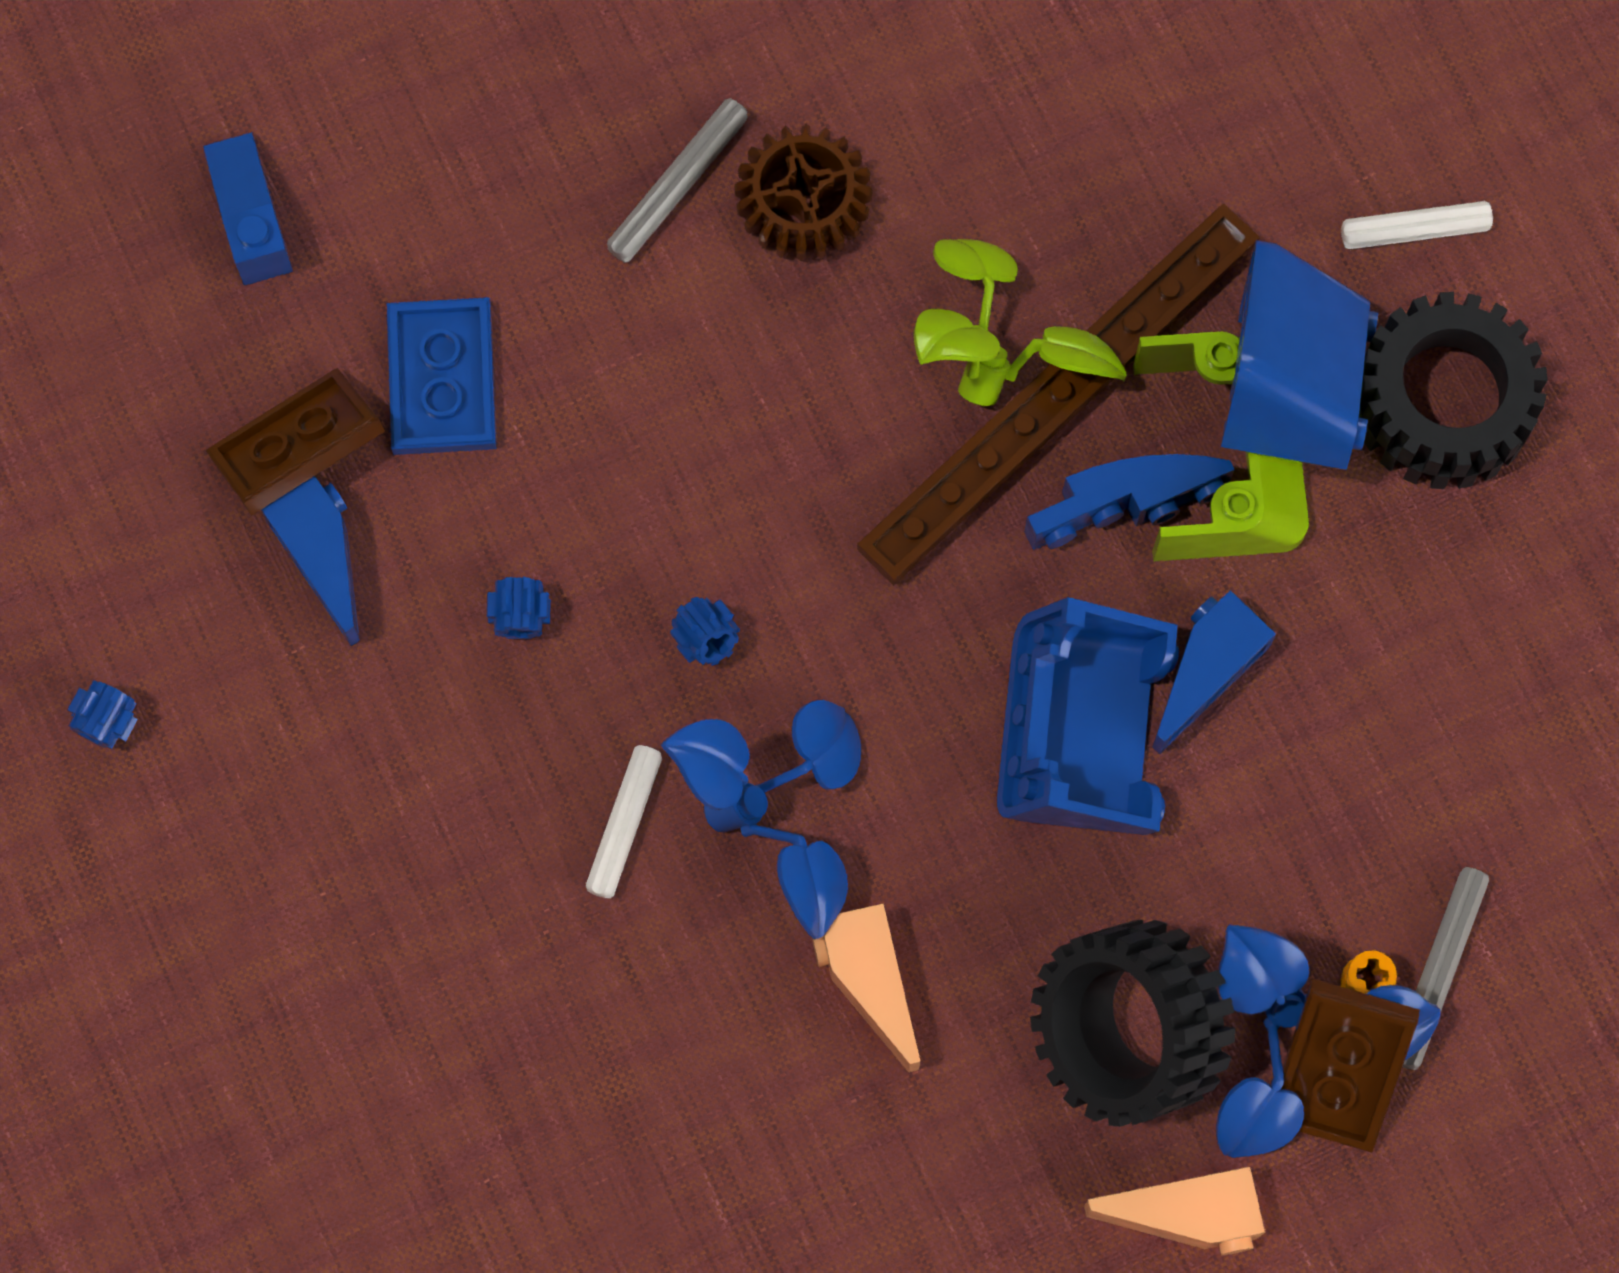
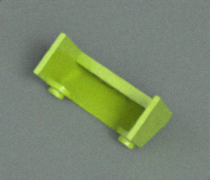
(1246, 515)

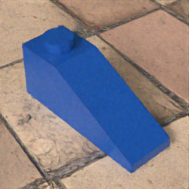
(247, 209)
(317, 541)
(1218, 651)

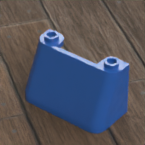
(1298, 362)
(1082, 718)

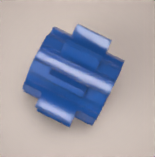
(518, 608)
(705, 631)
(102, 714)

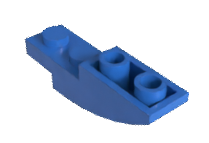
(1144, 485)

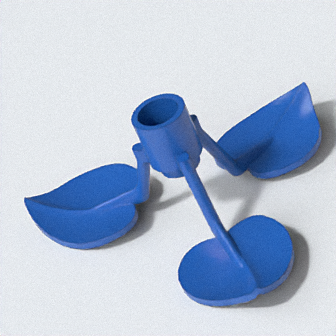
(712, 764)
(1268, 976)

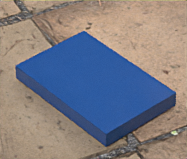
(441, 376)

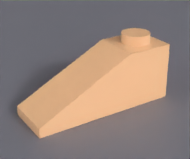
(868, 974)
(1196, 1211)

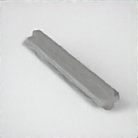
(677, 180)
(1450, 944)

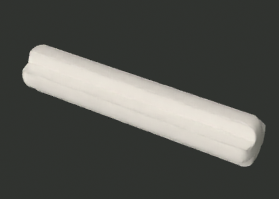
(1416, 225)
(623, 821)

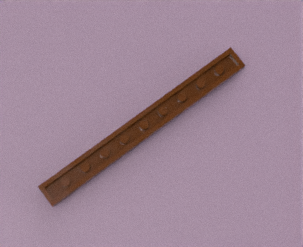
(1054, 398)

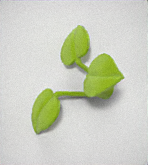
(952, 336)

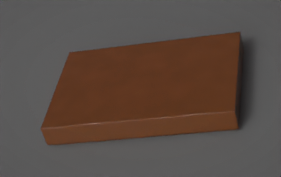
(295, 441)
(1347, 1062)

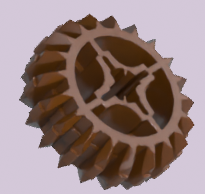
(839, 178)

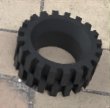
(1433, 447)
(1083, 1032)

